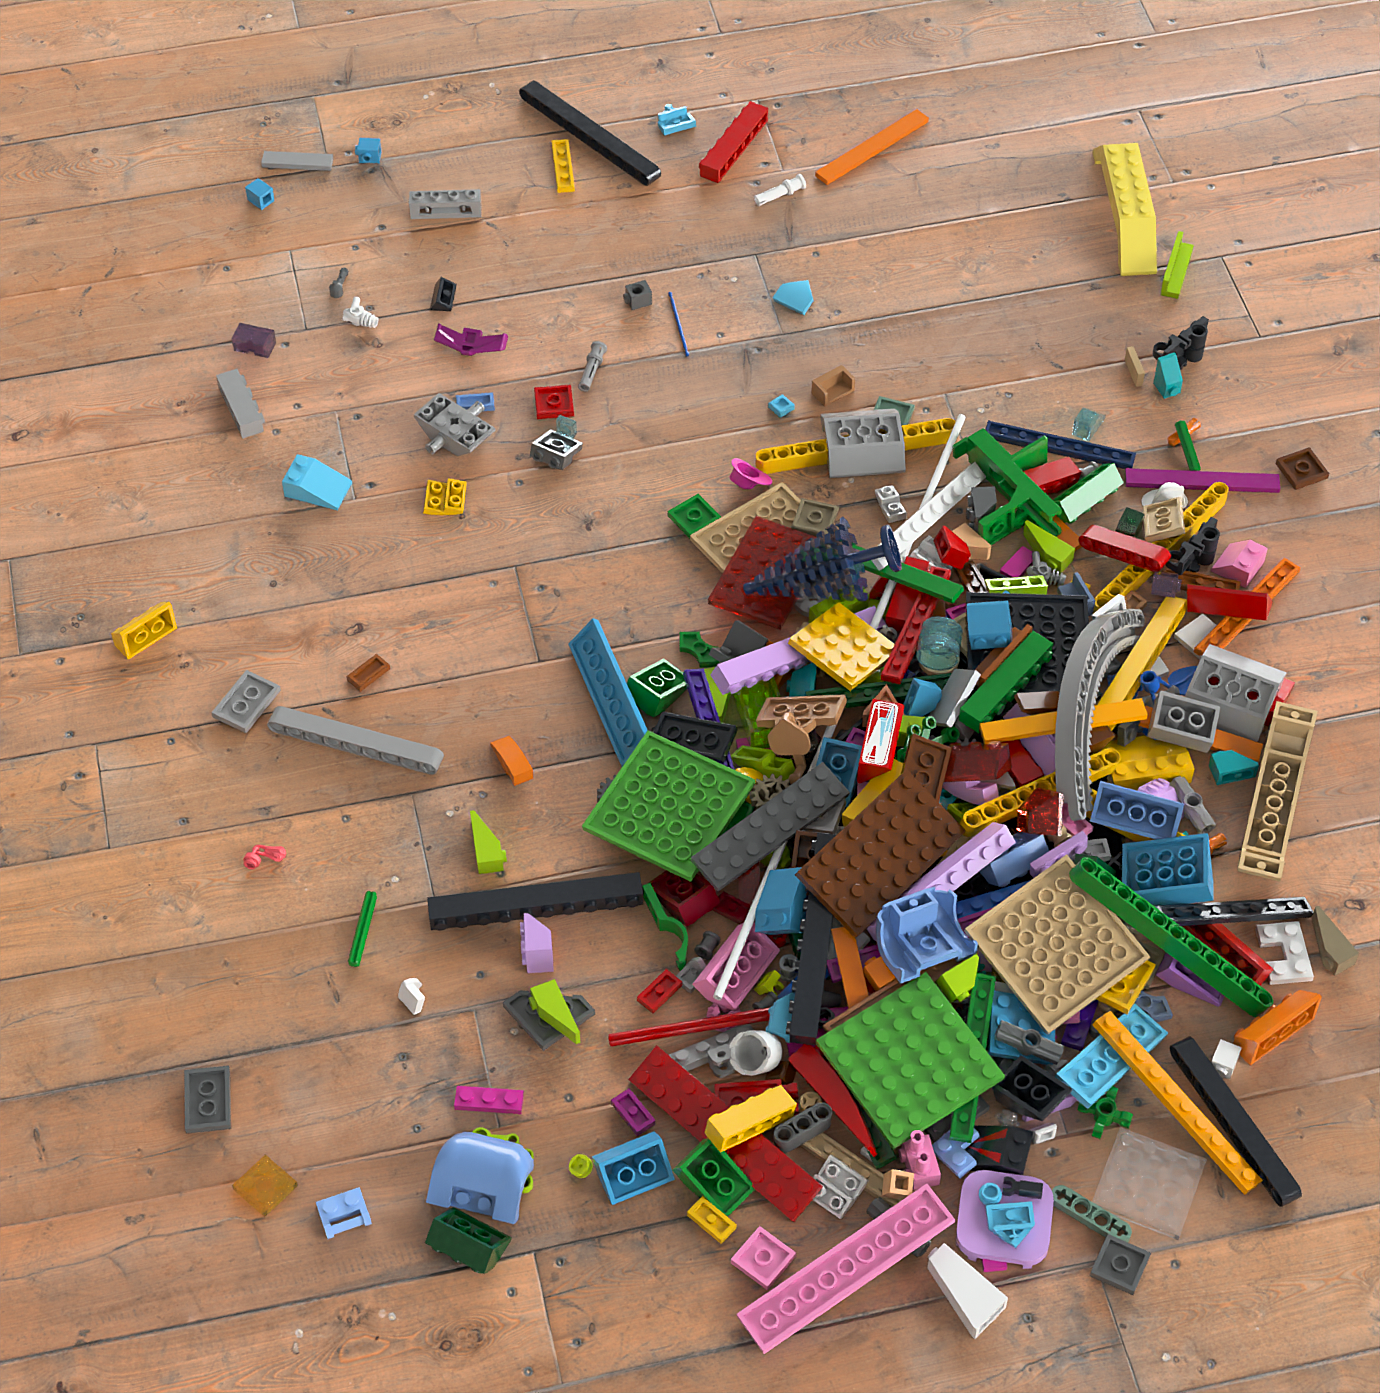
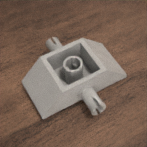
(452, 425)

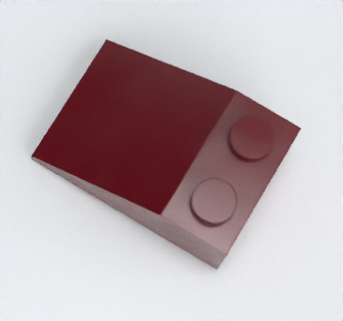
(685, 899)

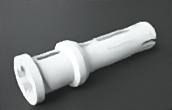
(787, 187)

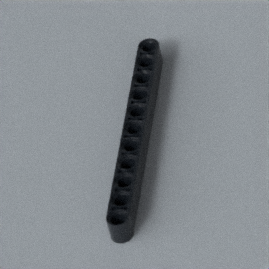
(590, 133)

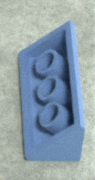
(1136, 812)

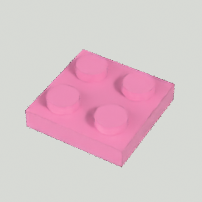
(763, 1258)

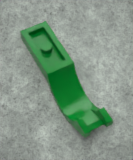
(666, 923)

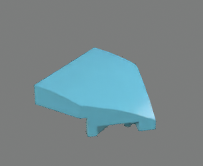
(675, 120)
(795, 296)
(779, 1016)
(1010, 1221)

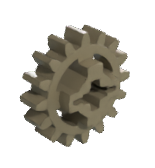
(767, 789)

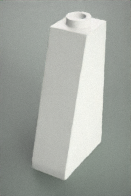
(968, 1292)

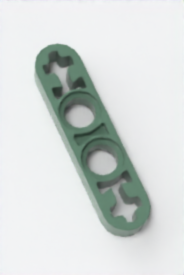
(1093, 1211)

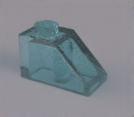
(1087, 423)

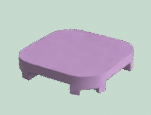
(972, 1227)

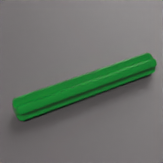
(362, 929)

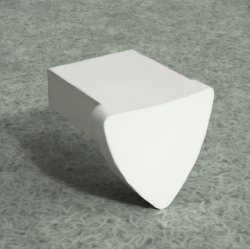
(411, 995)

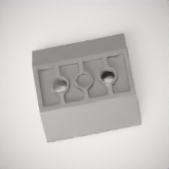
(865, 448)
(1237, 678)

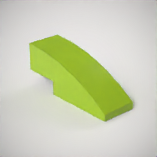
(763, 761)

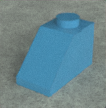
(921, 698)

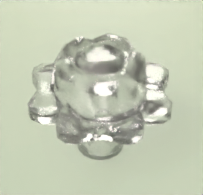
(1007, 1118)

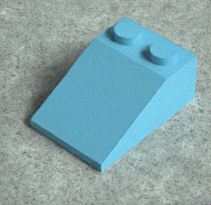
(315, 483)

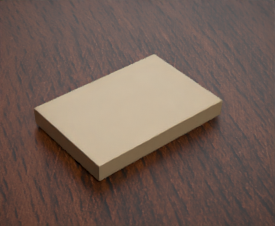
(1163, 519)

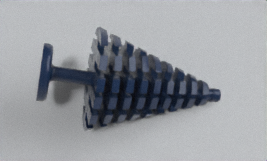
(830, 566)

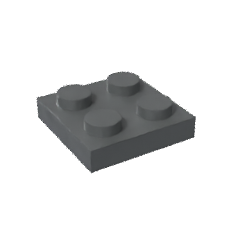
(1120, 1264)

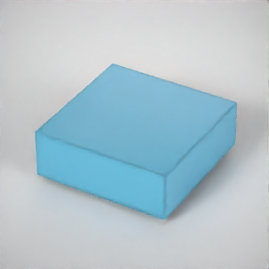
(781, 406)

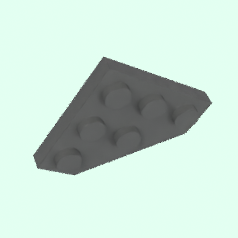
(536, 1027)

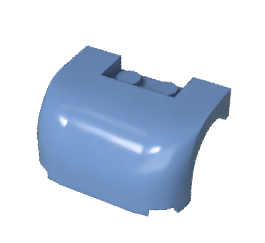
(921, 933)
(480, 1175)

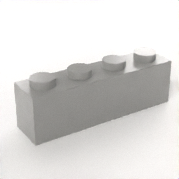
(240, 403)

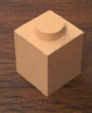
(897, 1184)

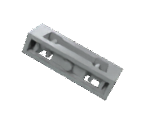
(445, 204)

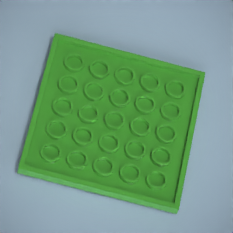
(668, 804)
(909, 1060)

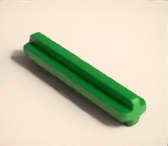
(1187, 446)

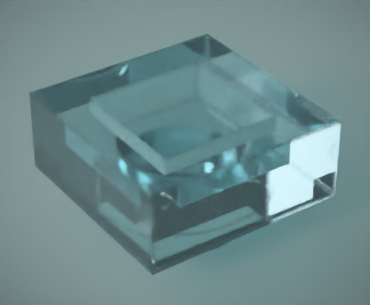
(566, 426)

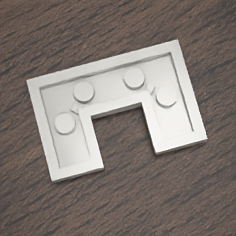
(1296, 964)

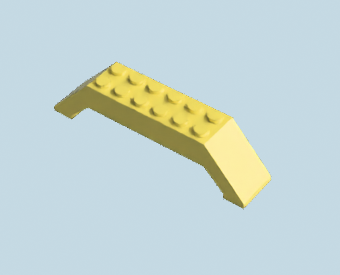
(1130, 207)

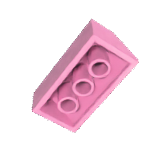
(752, 962)

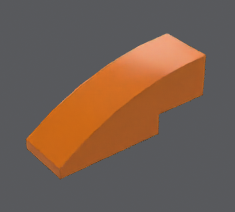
(512, 760)

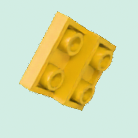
(444, 497)

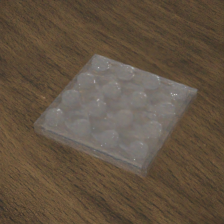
(1149, 1183)

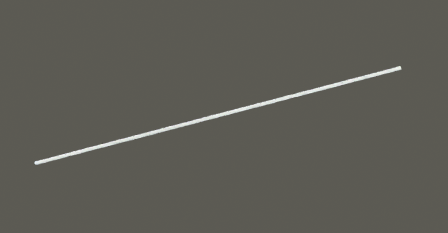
(830, 729)

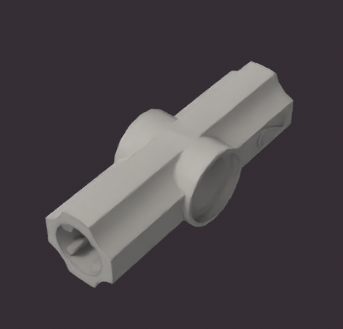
(1196, 813)

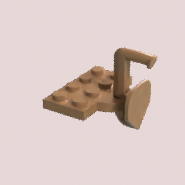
(794, 720)

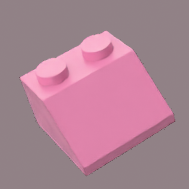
(1240, 561)

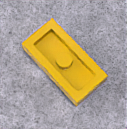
(711, 1220)

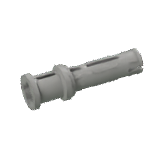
(594, 360)

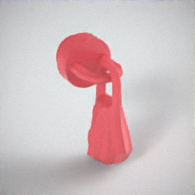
(253, 860)

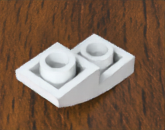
(890, 504)

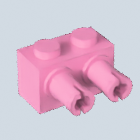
(920, 1160)

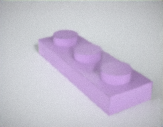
(1075, 844)

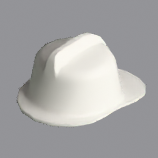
(1165, 492)

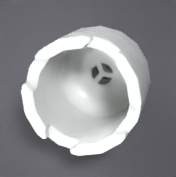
(755, 1052)

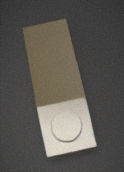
(1334, 948)

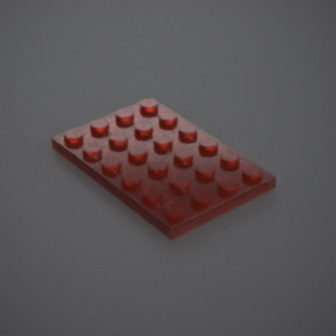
(759, 549)

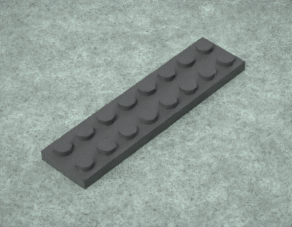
(769, 826)

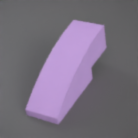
(972, 791)

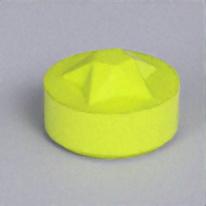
(580, 1166)

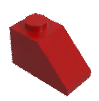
(951, 548)

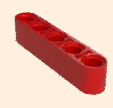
(1124, 548)

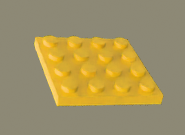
(843, 646)

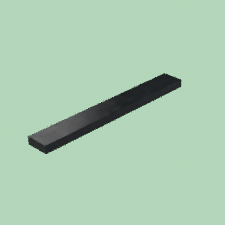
(1238, 911)

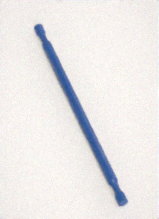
(678, 324)

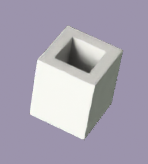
(1226, 1058)

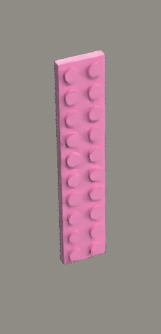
(845, 1268)

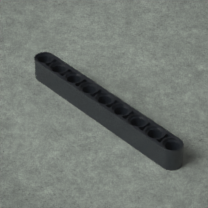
(1235, 1121)

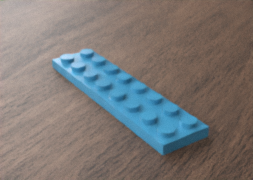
(608, 689)

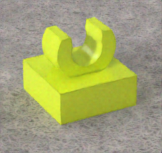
(768, 982)

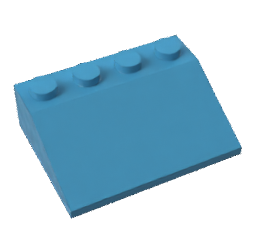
(1169, 869)

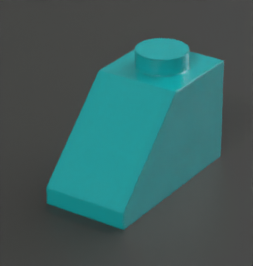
(1168, 376)
(1231, 767)

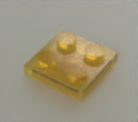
(265, 1185)

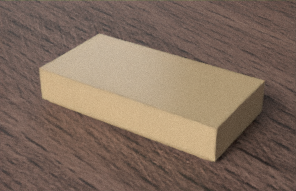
(1134, 366)

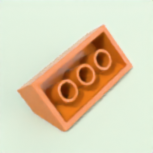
(1277, 1025)

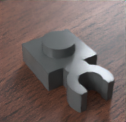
(1127, 732)

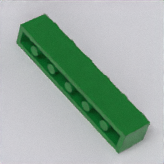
(1006, 681)

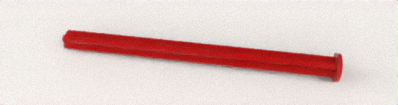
(689, 1027)

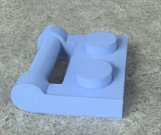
(341, 1207)

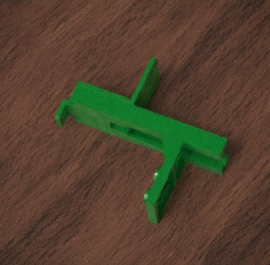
(1007, 476)

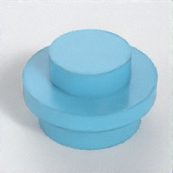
(990, 1194)

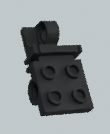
(1188, 344)
(1198, 551)

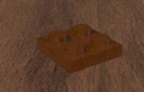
(1302, 468)

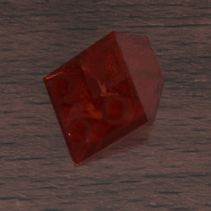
(1041, 813)

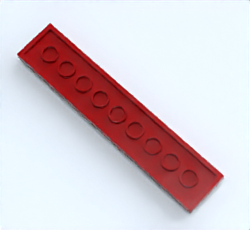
(693, 1104)

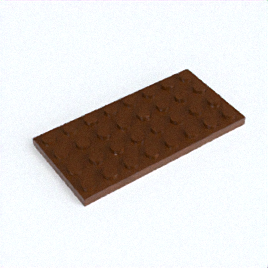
(880, 853)

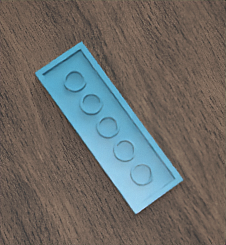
(1101, 1066)

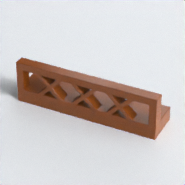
(999, 655)

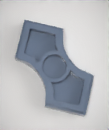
(1154, 1006)

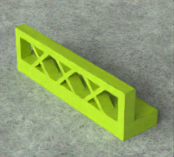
(1176, 267)

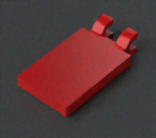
(739, 1092)

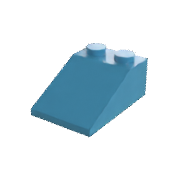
(843, 762)
(781, 903)

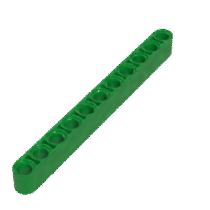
(1170, 937)

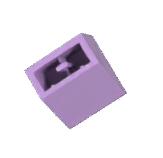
(536, 945)

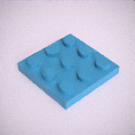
(1010, 1009)

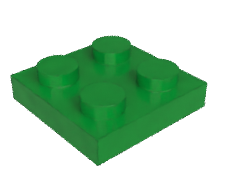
(693, 515)

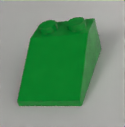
(656, 687)
(714, 1177)

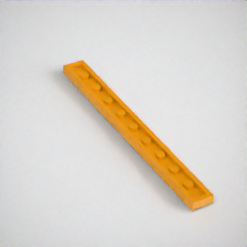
(1177, 1103)

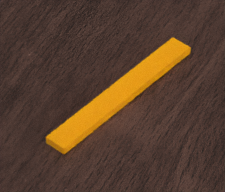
(1046, 723)

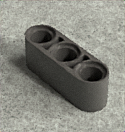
(806, 1118)

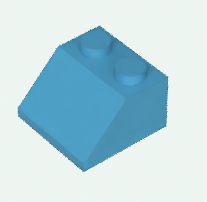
(989, 624)

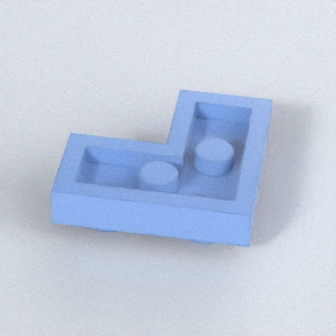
(954, 1155)

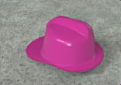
(747, 476)

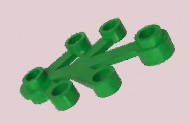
(945, 736)

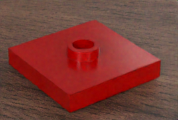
(553, 401)

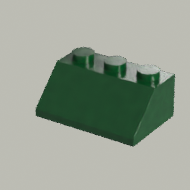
(467, 1240)

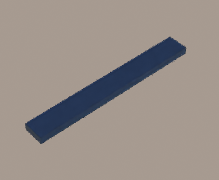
(1062, 445)

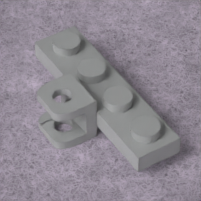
(711, 1050)

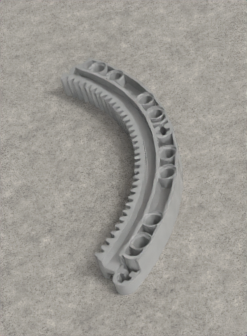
(1078, 690)

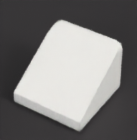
(1043, 1132)

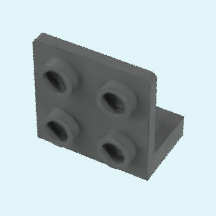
(738, 642)

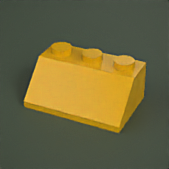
(145, 629)

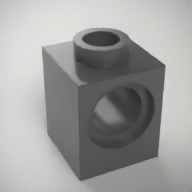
(638, 295)

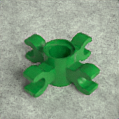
(1108, 1104)

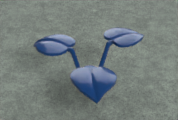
(1150, 682)

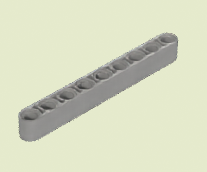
(355, 740)

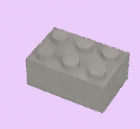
(1183, 721)

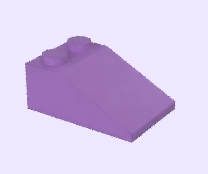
(1185, 980)

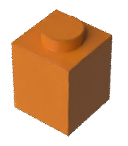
(877, 973)

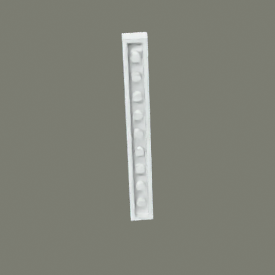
(934, 509)

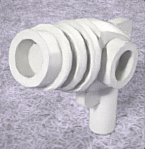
(359, 316)

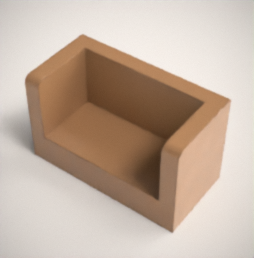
(833, 385)

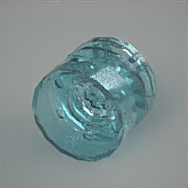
(939, 643)

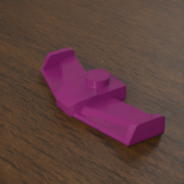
(470, 340)

